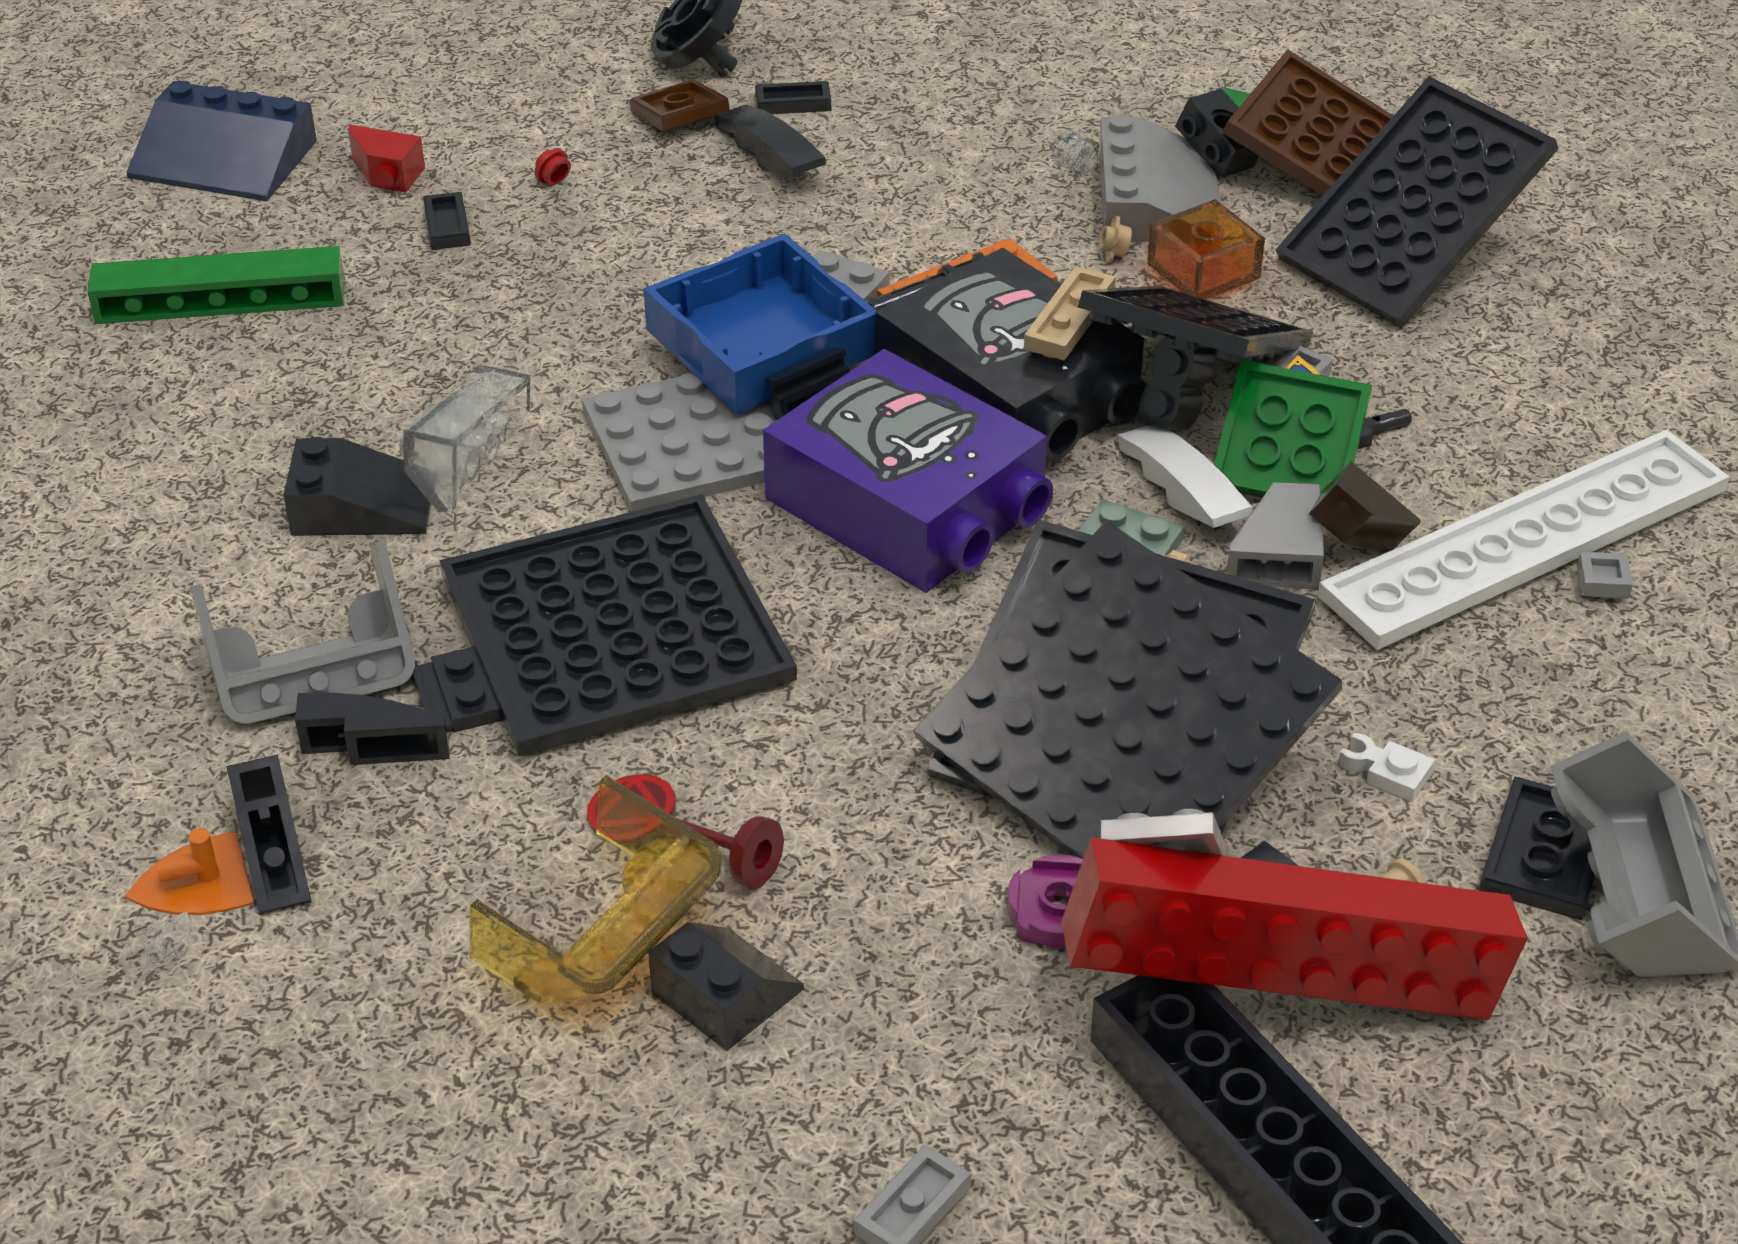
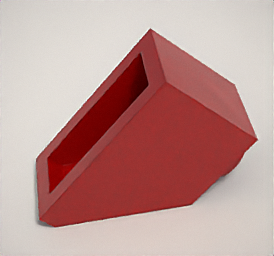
(387, 157)

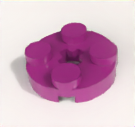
(1032, 898)

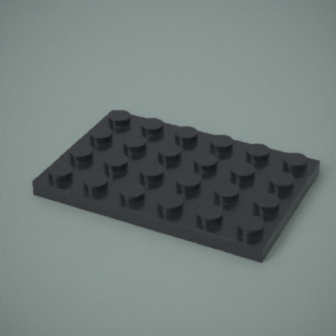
(1416, 200)
(1194, 322)

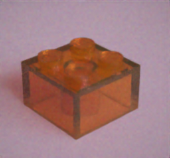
(1205, 250)

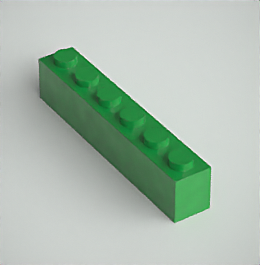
(216, 285)

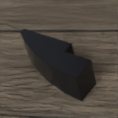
(369, 729)

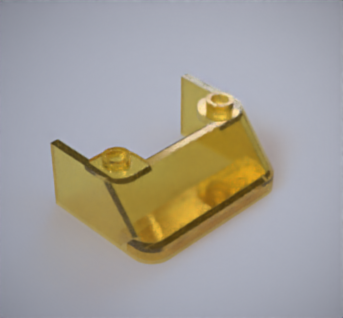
(661, 883)

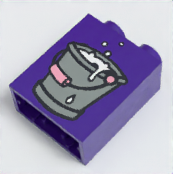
(906, 470)

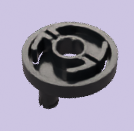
(691, 32)

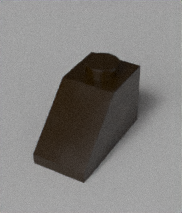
(1363, 512)

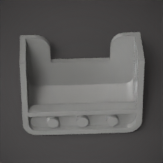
(1654, 860)

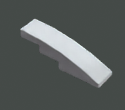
(1187, 475)

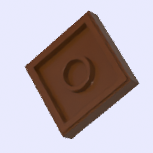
(679, 104)

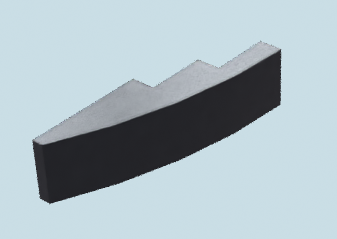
(771, 139)

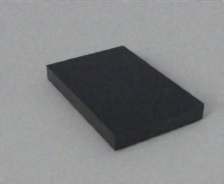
(1539, 854)

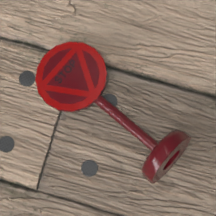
(753, 850)

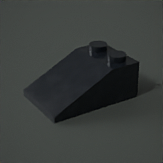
(350, 491)

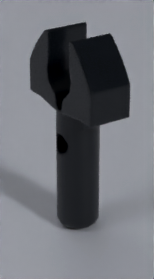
(1383, 423)

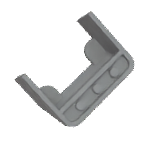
(366, 662)

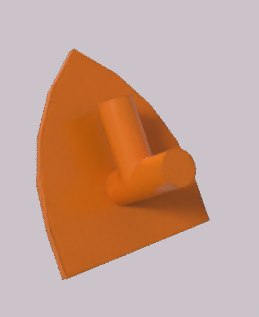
(196, 878)

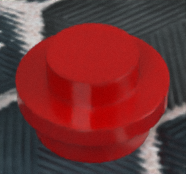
(552, 166)

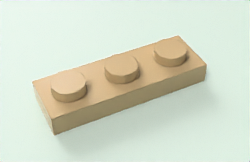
(1061, 321)

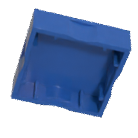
(757, 318)

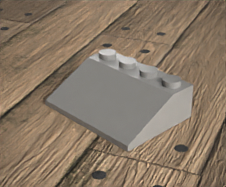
(1149, 174)

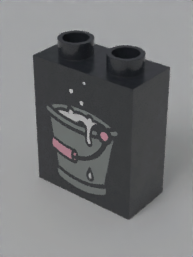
(973, 337)

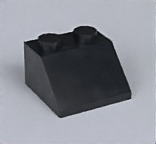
(718, 981)

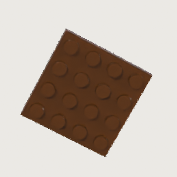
(1306, 122)

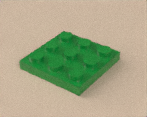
(1289, 427)

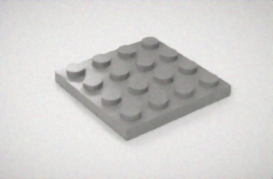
(677, 441)

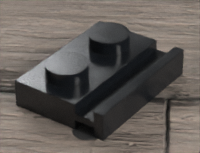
(804, 380)
(457, 690)

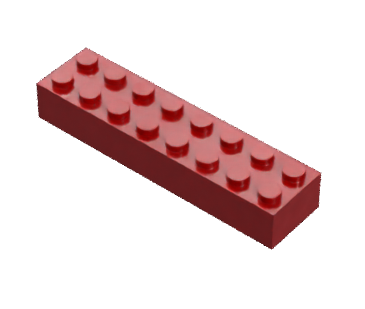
(1291, 929)

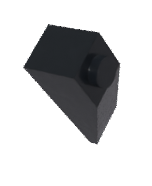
(268, 834)

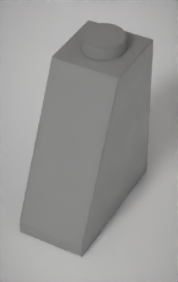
(1280, 540)

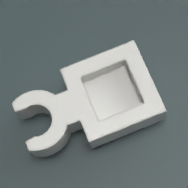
(1390, 769)

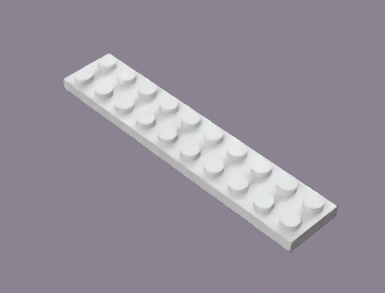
(1520, 538)

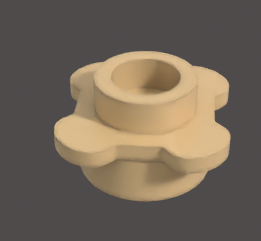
(1115, 239)

